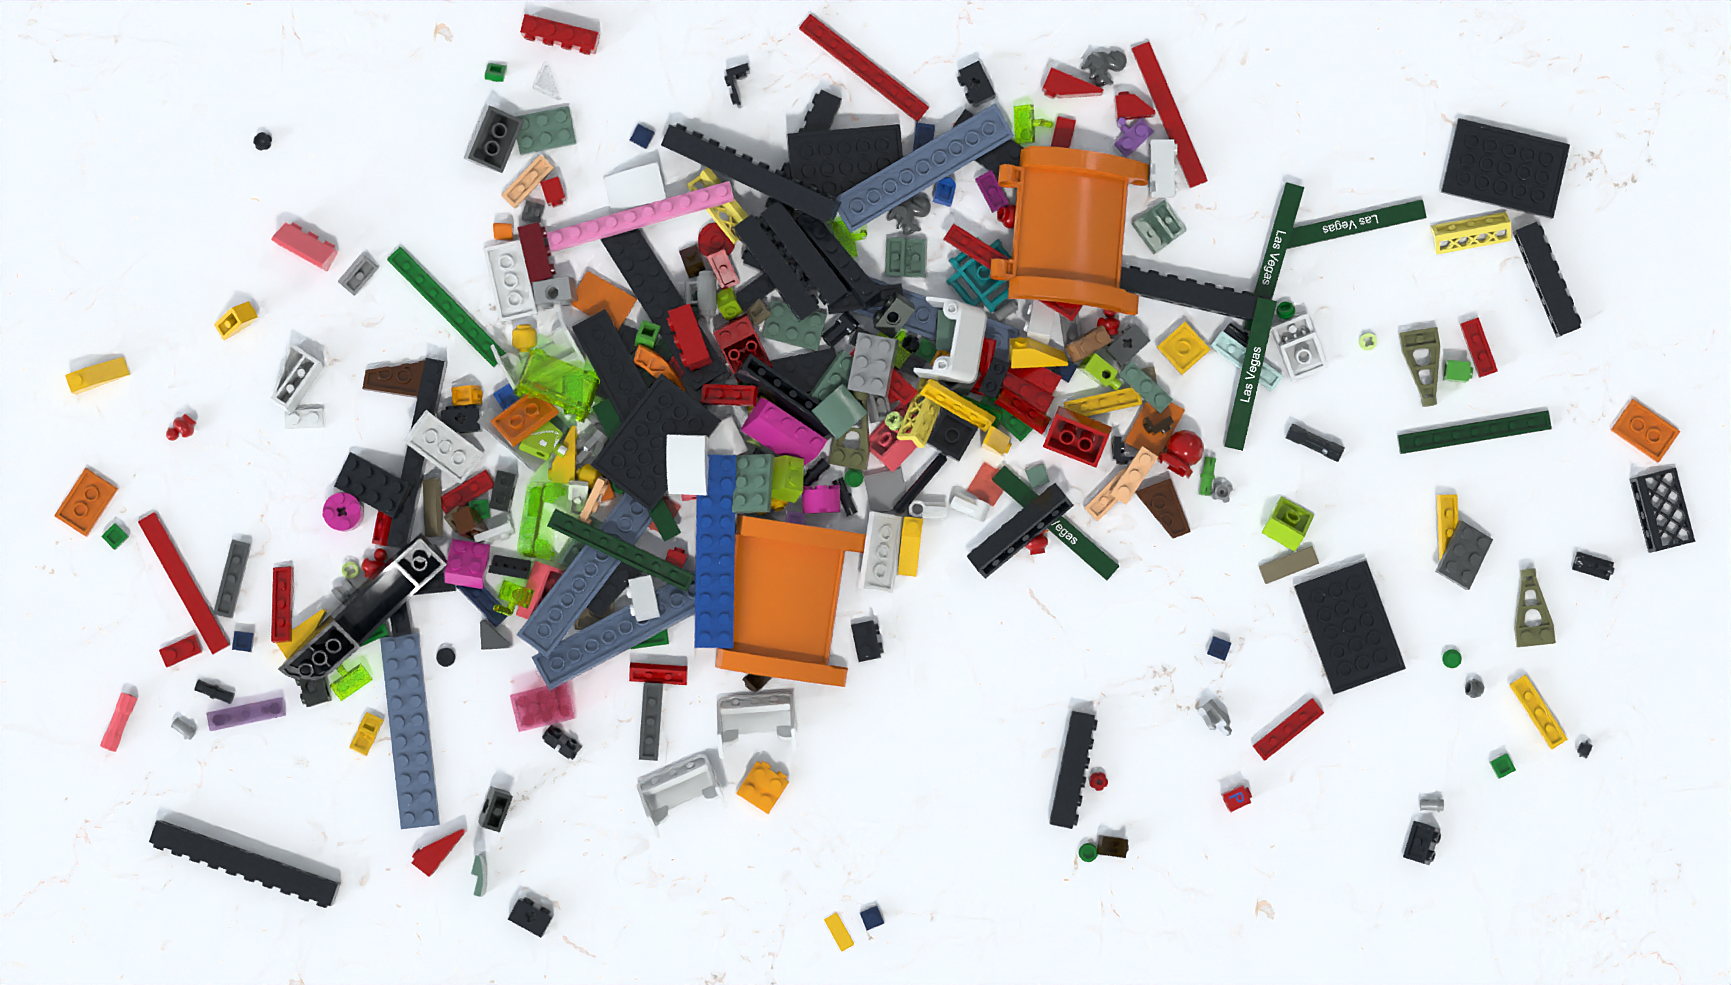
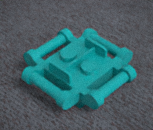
(978, 279)

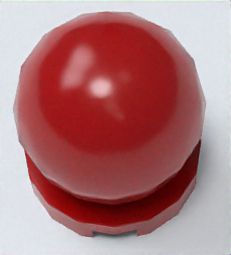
(1183, 450)

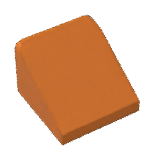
(503, 231)
(609, 495)

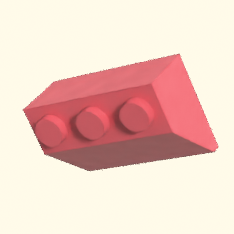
(305, 245)
(888, 447)
(541, 581)

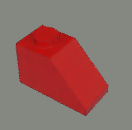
(1131, 107)

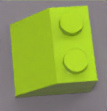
(787, 478)
(1288, 523)

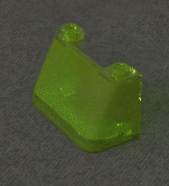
(558, 383)
(528, 542)

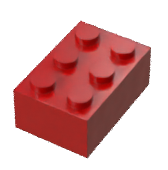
(688, 337)
(1077, 436)

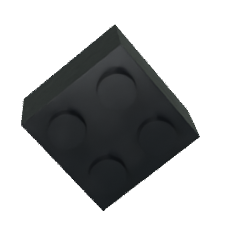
(951, 435)

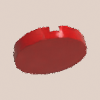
(713, 238)

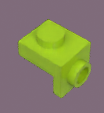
(728, 304)

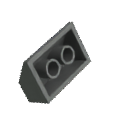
(493, 139)

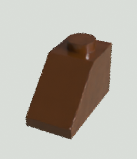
(469, 522)

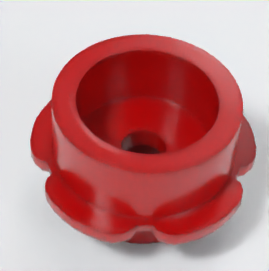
(1103, 781)

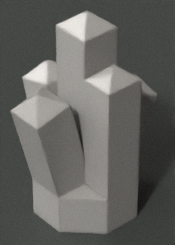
(592, 444)
(1215, 718)

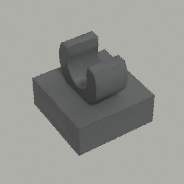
(533, 212)

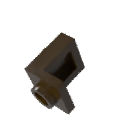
(692, 261)
(1163, 426)
(755, 682)
(1112, 846)

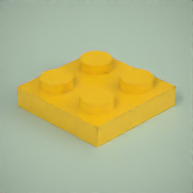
(1183, 348)

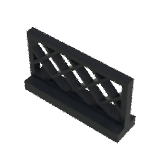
(1646, 510)

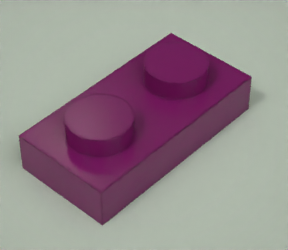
(991, 191)

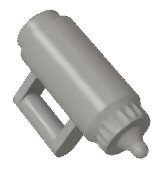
(706, 294)

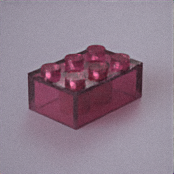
(542, 707)

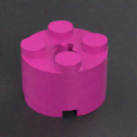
(821, 499)
(332, 513)

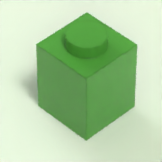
(647, 334)
(1457, 371)

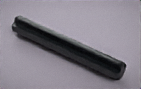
(919, 484)

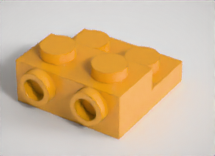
(763, 786)

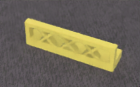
(732, 209)
(1472, 229)
(923, 422)

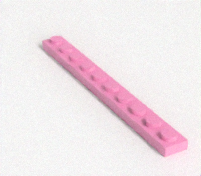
(640, 216)

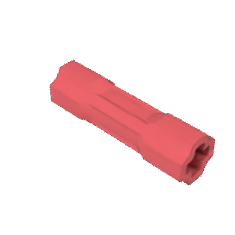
(118, 722)

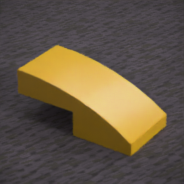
(366, 734)

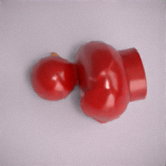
(1007, 216)
(1110, 323)
(184, 425)
(1038, 544)
(371, 566)

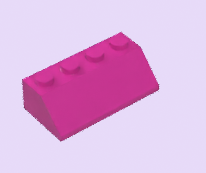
(782, 432)

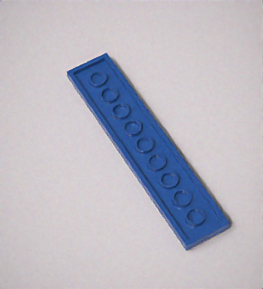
(715, 556)

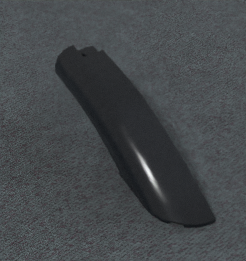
(365, 610)

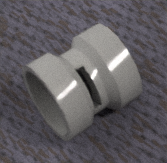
(343, 592)

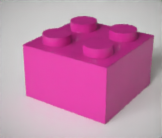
(467, 563)

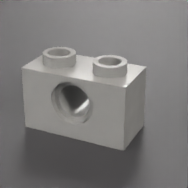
(544, 292)

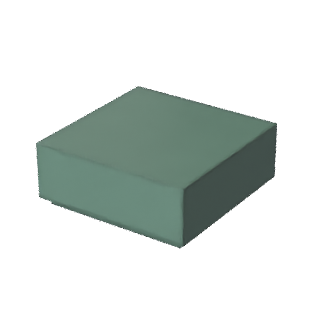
(1037, 476)

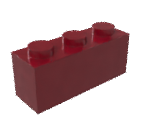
(536, 252)

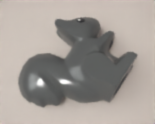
(1101, 62)
(907, 210)

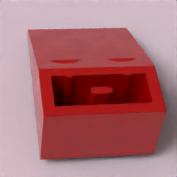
(738, 340)

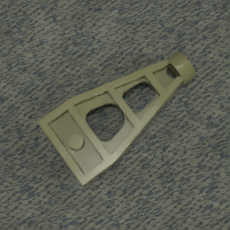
(1419, 340)
(851, 457)
(1532, 635)

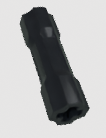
(1327, 448)

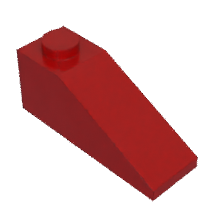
(1067, 86)
(1039, 377)
(432, 855)

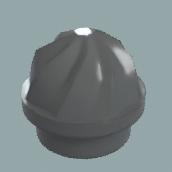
(1474, 688)

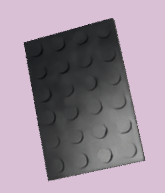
(842, 156)
(1505, 168)
(638, 450)
(1349, 627)

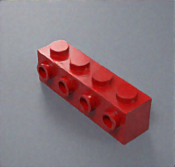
(560, 34)

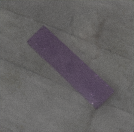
(246, 714)

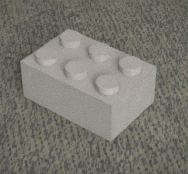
(873, 364)

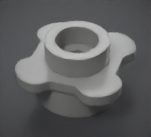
(1225, 496)

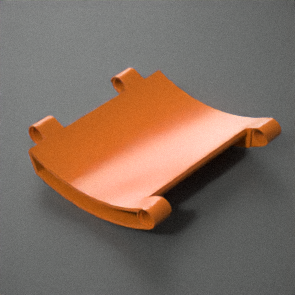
(1069, 227)
(787, 600)

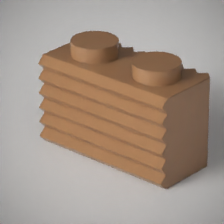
(1088, 343)

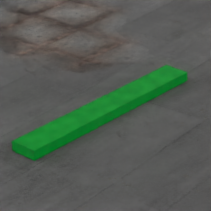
(445, 305)

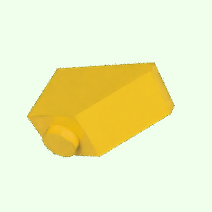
(236, 320)

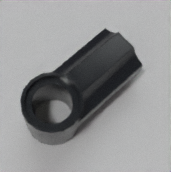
(844, 326)

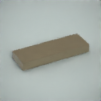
(432, 507)
(1288, 565)

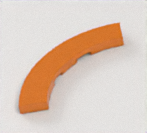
(656, 365)

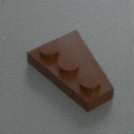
(395, 380)
(1165, 507)

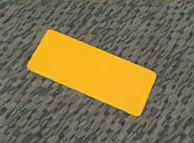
(839, 932)

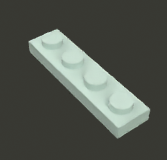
(1235, 354)

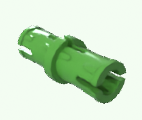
(1207, 476)

